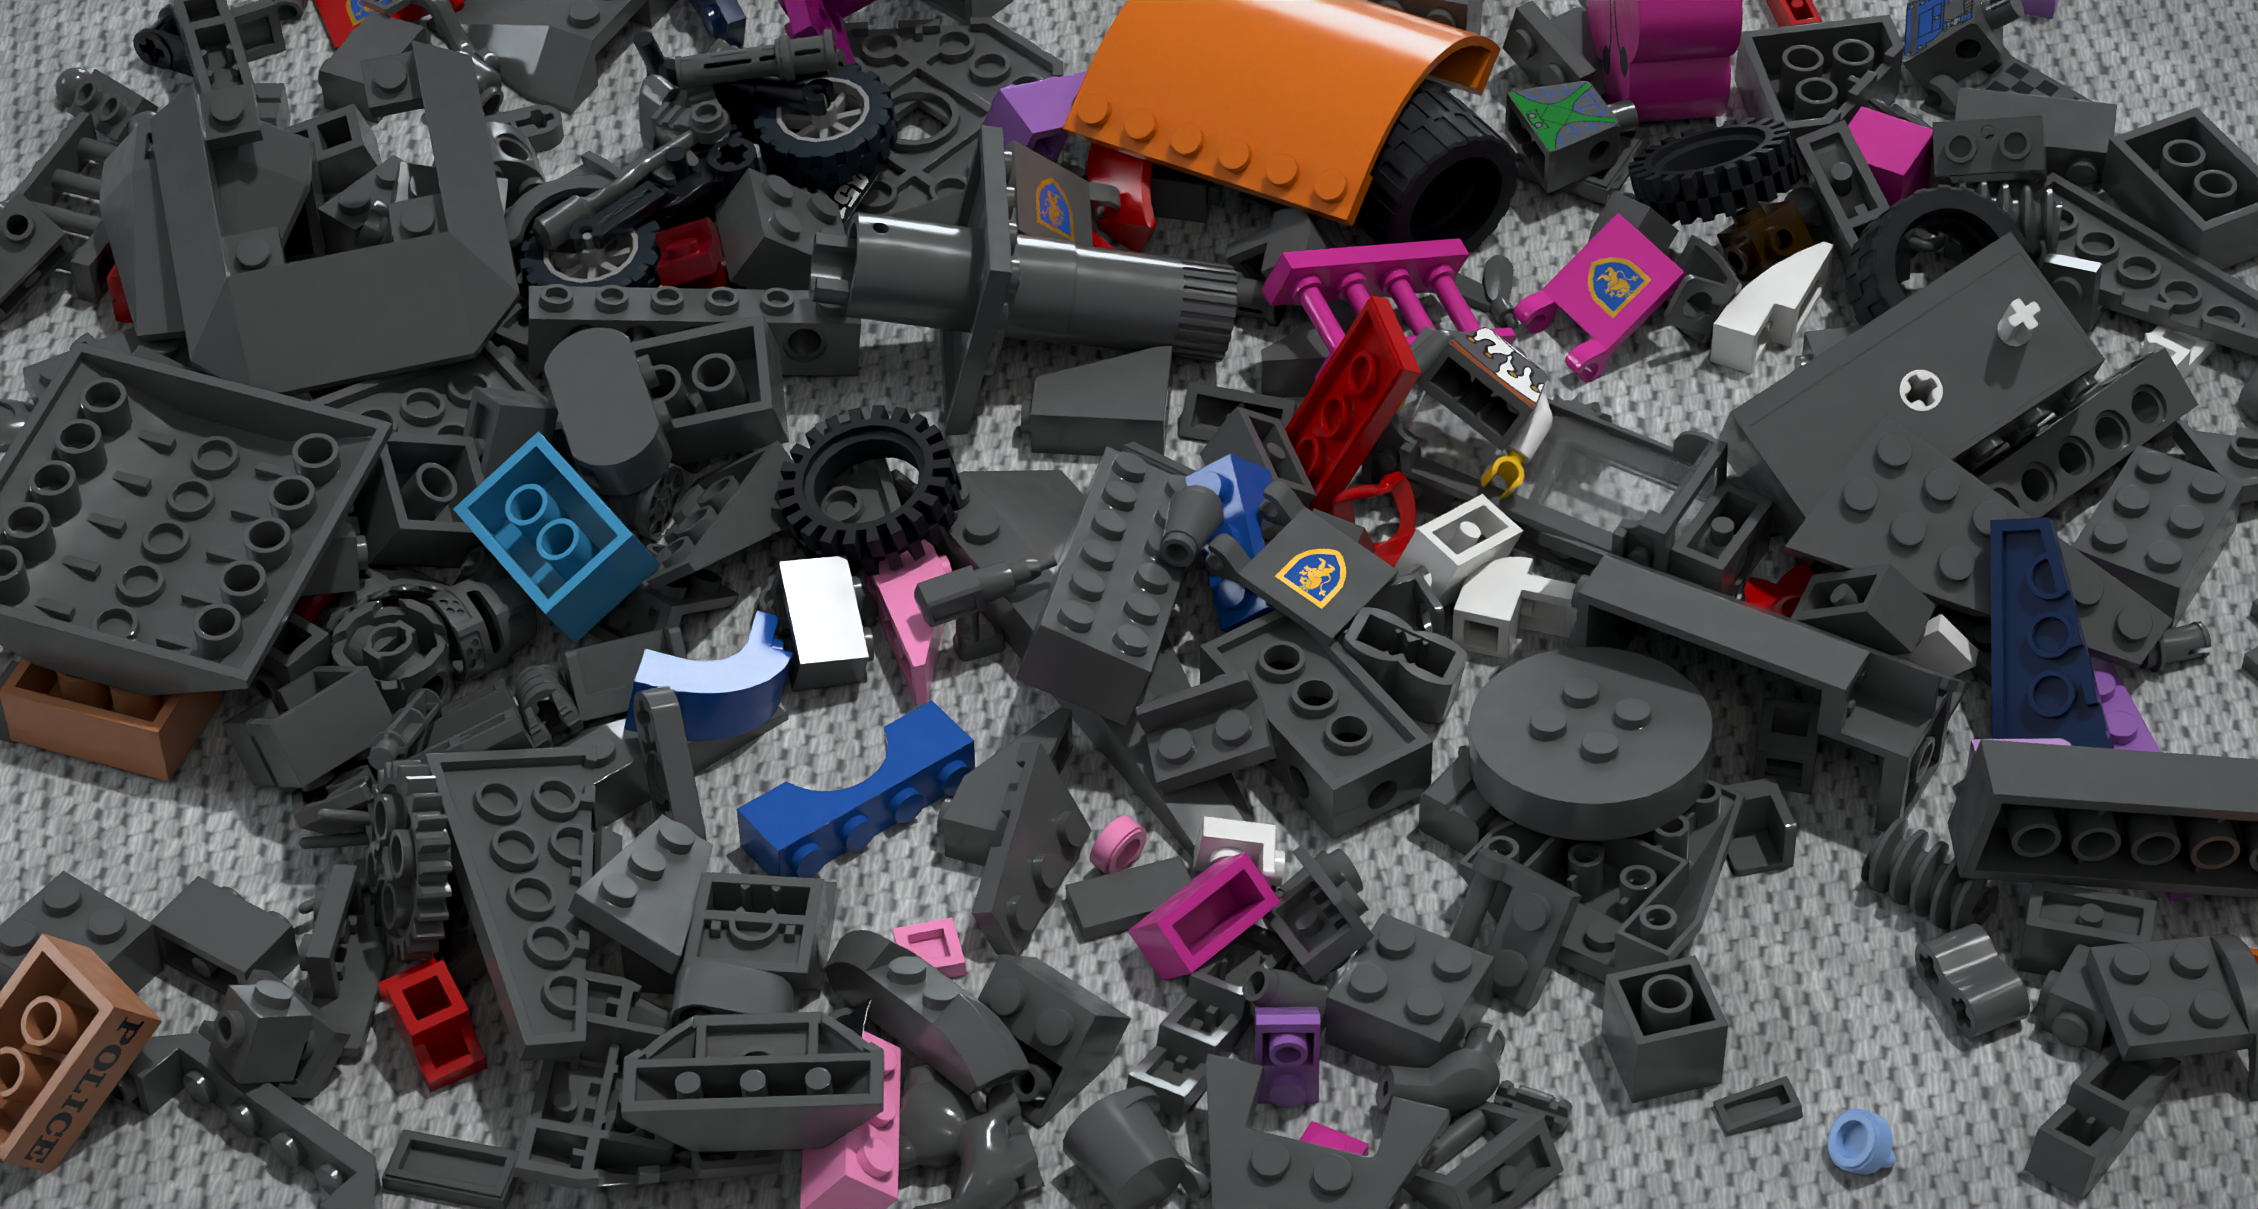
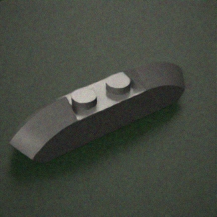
(925, 1011)

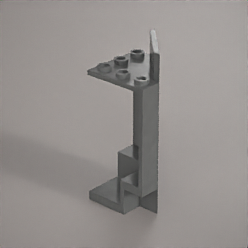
(1866, 693)

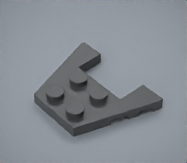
(1284, 1173)

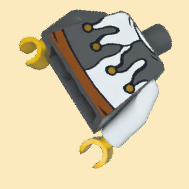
(1491, 391)

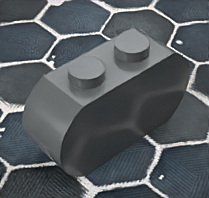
(610, 411)

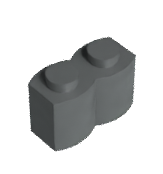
(1411, 666)

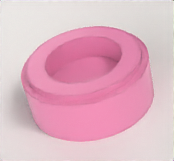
(1118, 845)

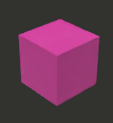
(1895, 152)

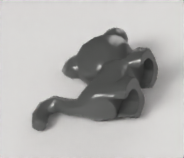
(945, 1127)

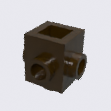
(1763, 238)

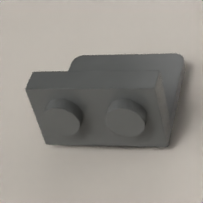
(1554, 48)

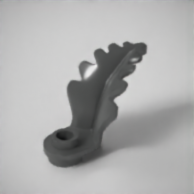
(410, 584)

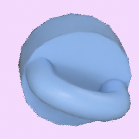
(1861, 1142)

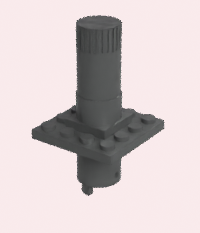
(993, 284)

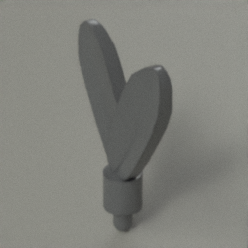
(1495, 292)

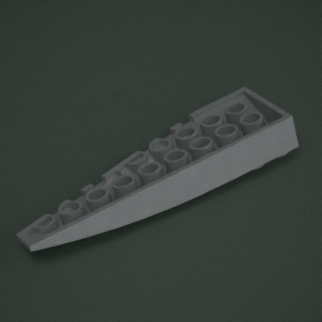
(1030, 517)

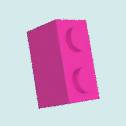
(1204, 916)

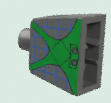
(1566, 131)

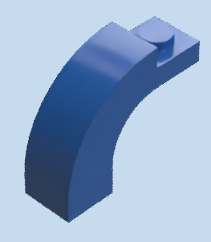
(726, 694)

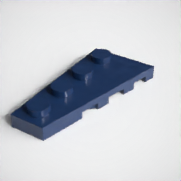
(2038, 647)

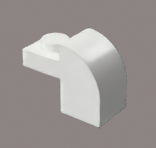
(1508, 597)

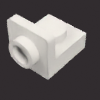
(1227, 837)

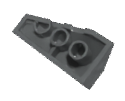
(724, 514)
(621, 770)

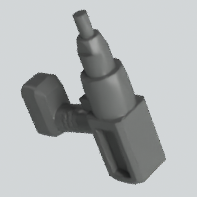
(966, 593)

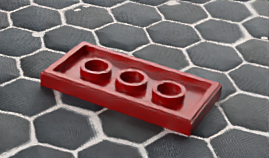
(1352, 401)

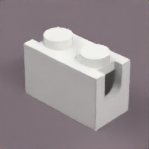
(1447, 549)

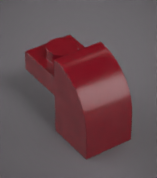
(692, 256)

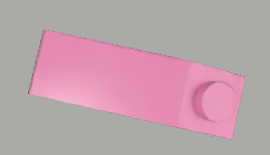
(908, 634)

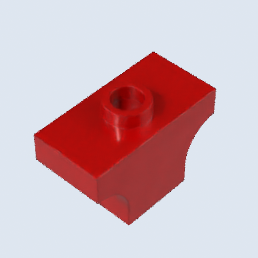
(433, 1023)

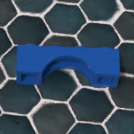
(802, 829)

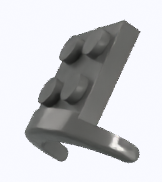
(2180, 997)

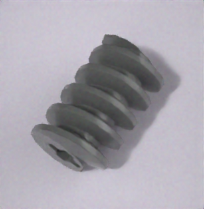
(2034, 219)
(1926, 879)

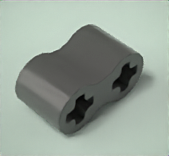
(1972, 980)

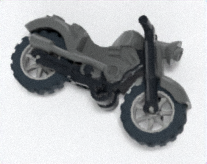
(691, 160)

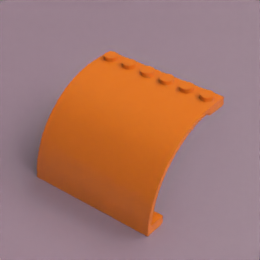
(1269, 91)

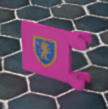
(1606, 291)

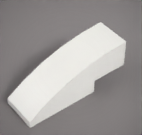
(1771, 308)

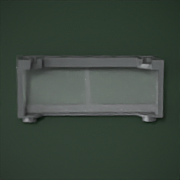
(1581, 485)

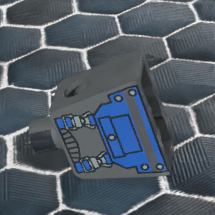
(1954, 36)

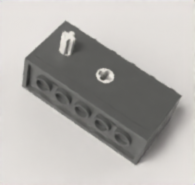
(1955, 363)

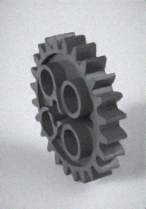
(408, 860)

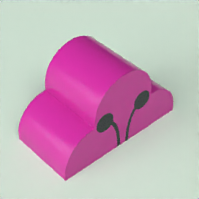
(1667, 54)

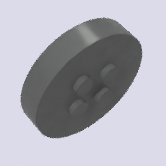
(1590, 743)

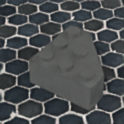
(1818, 71)

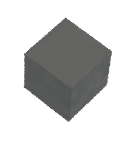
(1664, 1029)

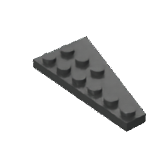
(2145, 271)

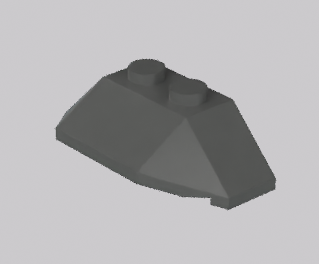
(754, 1082)

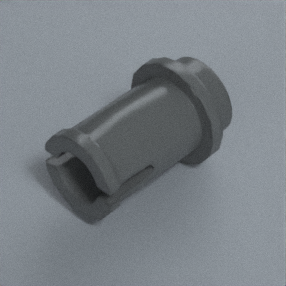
(2178, 645)

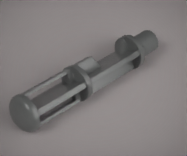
(405, 728)

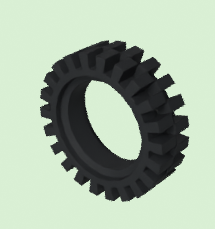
(1716, 170)
(849, 445)

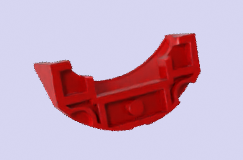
(1132, 176)

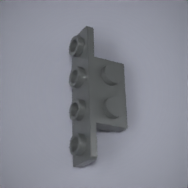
(345, 954)

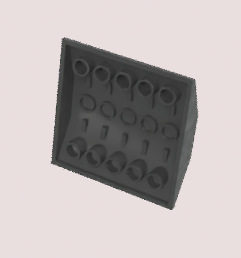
(167, 521)

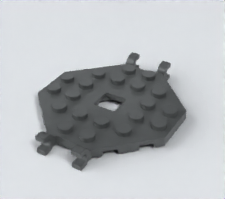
(954, 79)

